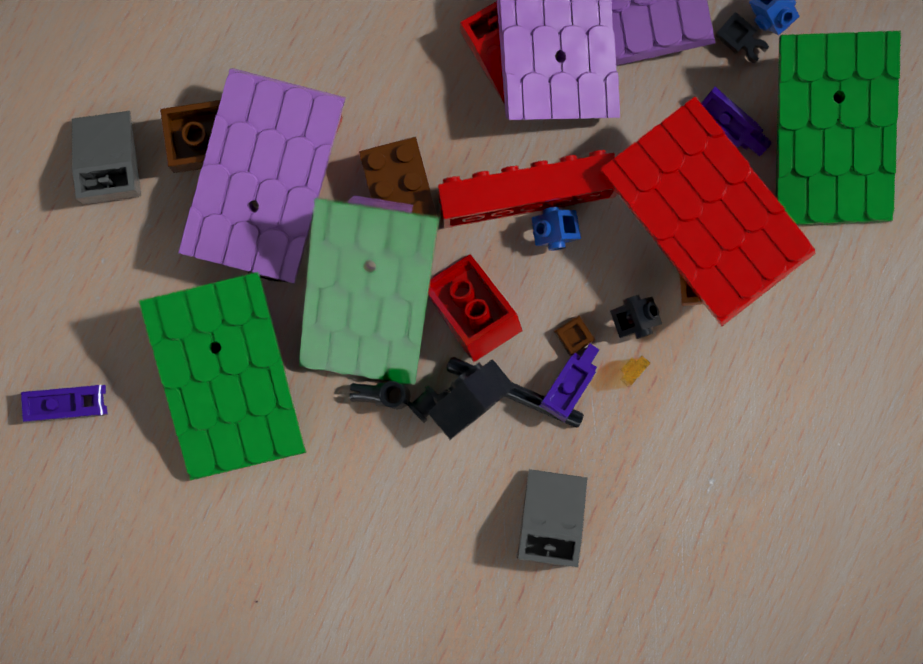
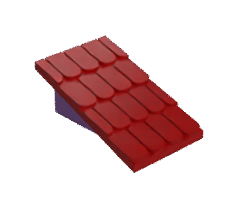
(708, 211)

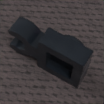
(738, 35)

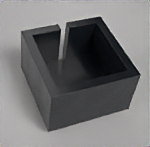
(469, 397)

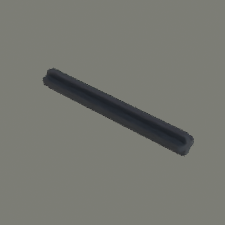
(518, 393)

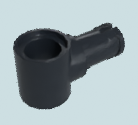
(380, 394)

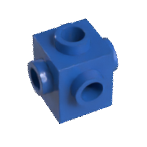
(774, 14)
(555, 228)

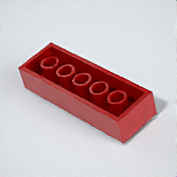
(524, 190)

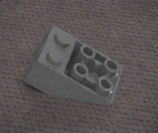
(104, 158)
(552, 518)

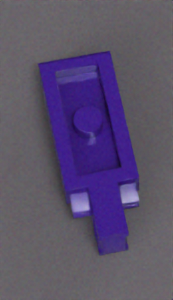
(736, 123)
(570, 384)

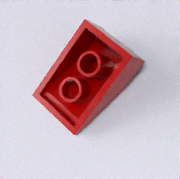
(473, 308)

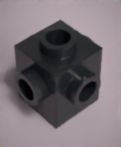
(636, 317)

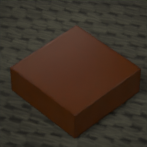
(574, 335)

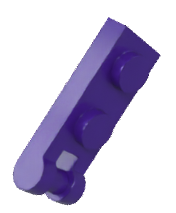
(62, 403)

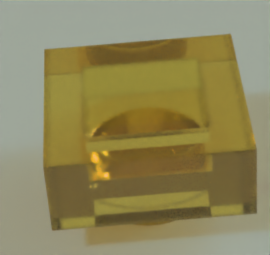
(633, 370)

